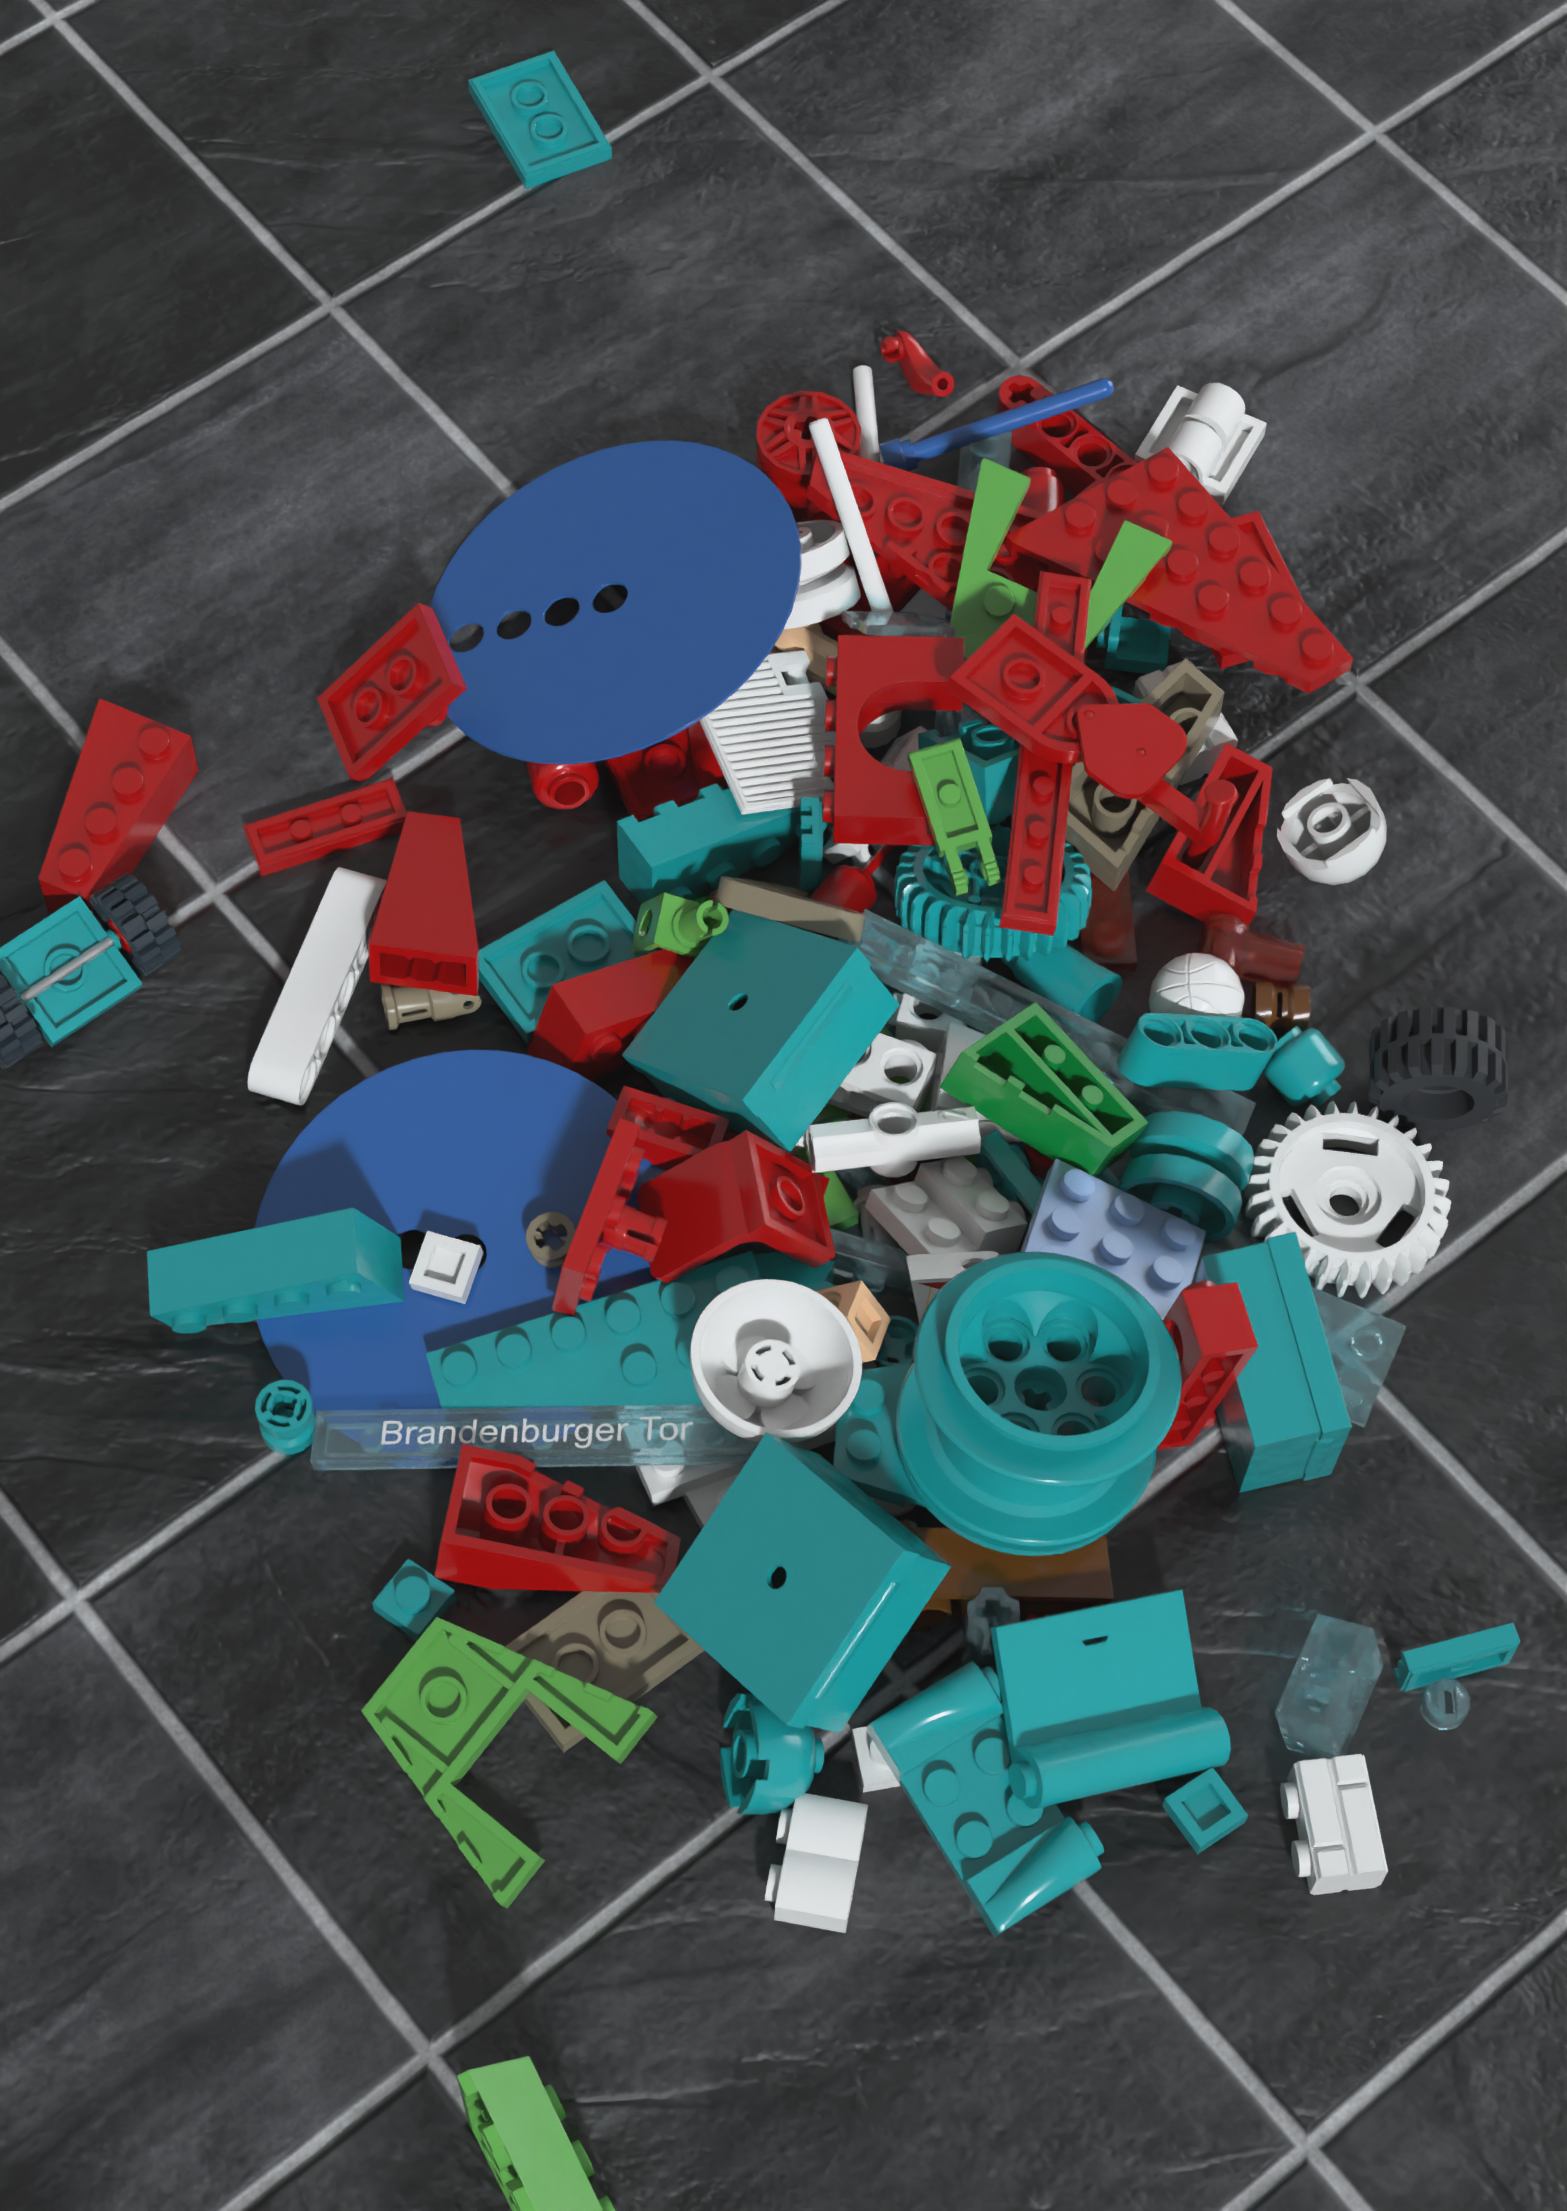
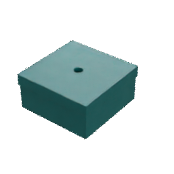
(763, 1027)
(1286, 1405)
(801, 1585)

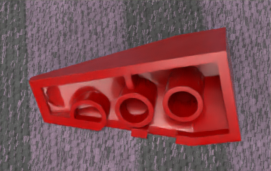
(536, 1534)

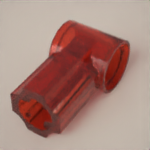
(1249, 953)

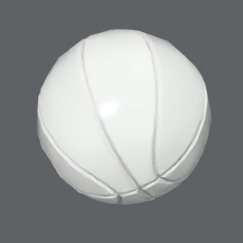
(1197, 987)

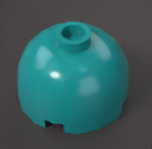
(767, 1758)

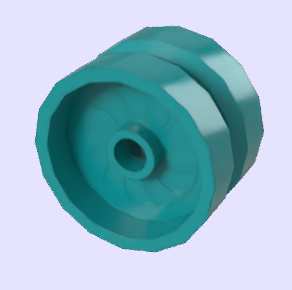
(1190, 1170)

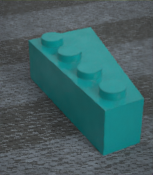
(697, 843)
(276, 1272)

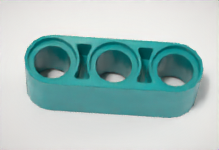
(1196, 1051)

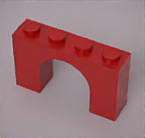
(871, 680)

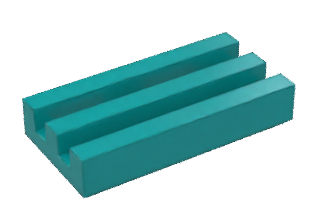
(810, 844)
(1456, 1657)

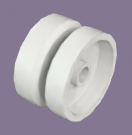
(825, 582)

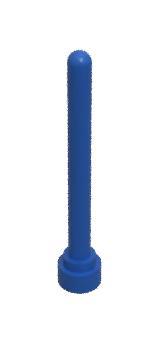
(907, 455)

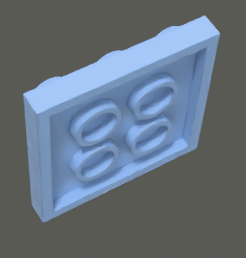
(1115, 1231)

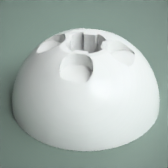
(793, 1345)

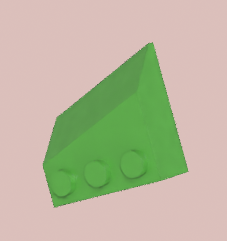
(525, 2141)

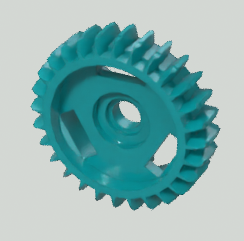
(972, 919)

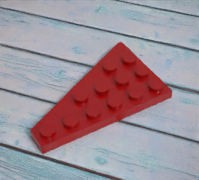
(920, 525)
(1207, 584)

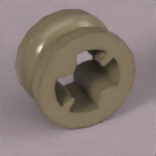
(559, 1224)

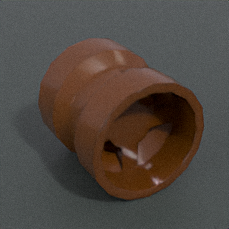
(1292, 1006)

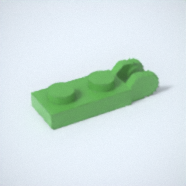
(953, 810)

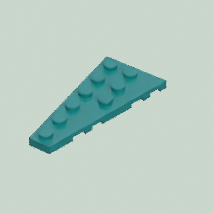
(607, 1354)

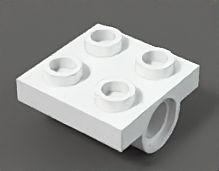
(1206, 435)

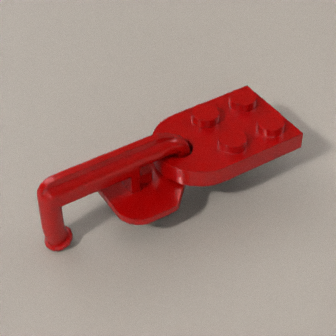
(1074, 717)

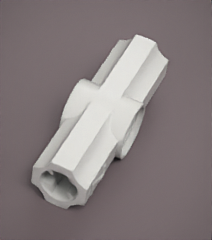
(893, 1139)

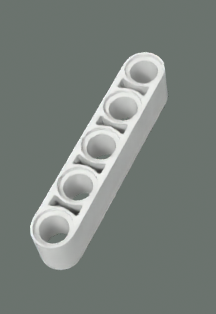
(317, 989)

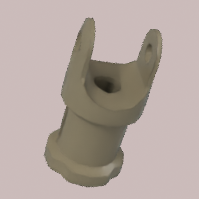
(410, 1004)

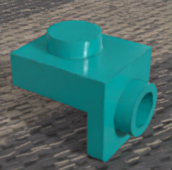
(1134, 644)

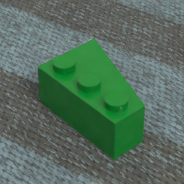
(1046, 1093)

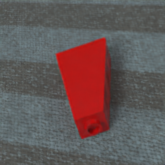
(426, 912)

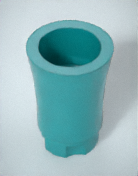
(1069, 981)

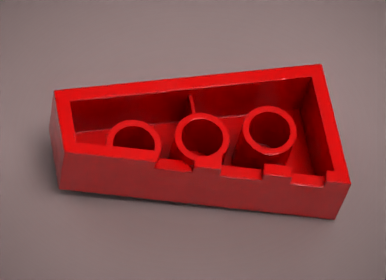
(116, 802)

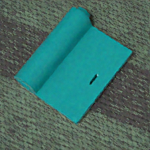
(1105, 1709)

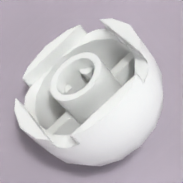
(1333, 831)

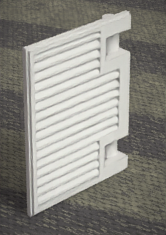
(773, 736)

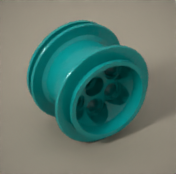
(1013, 1444)

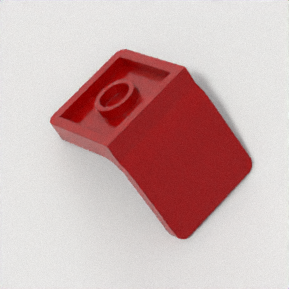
(734, 1197)

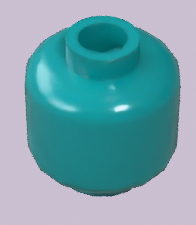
(1305, 1068)

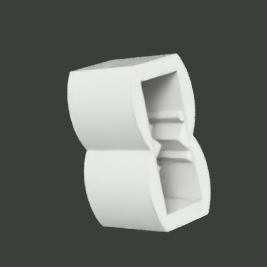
(818, 1863)

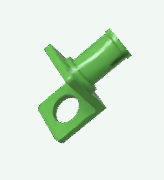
(677, 925)

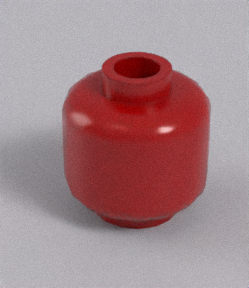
(563, 784)

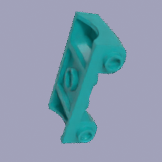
(954, 1768)

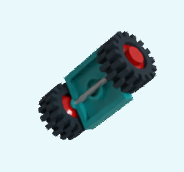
(77, 968)

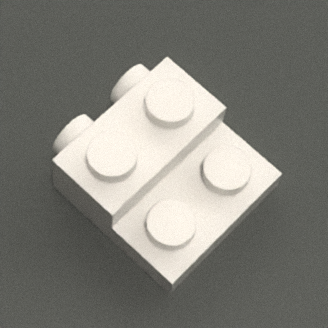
(949, 1211)

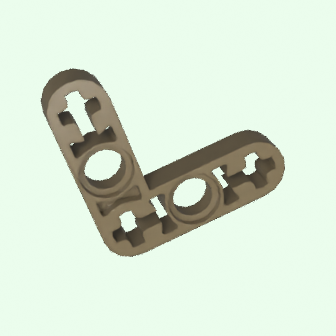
(789, 907)

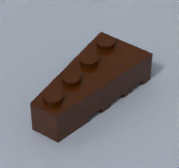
(1038, 1582)

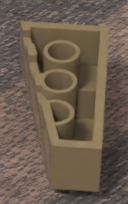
(1114, 828)

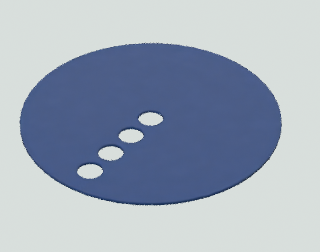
(707, 582)
(456, 1152)

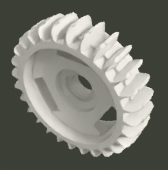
(1382, 1183)

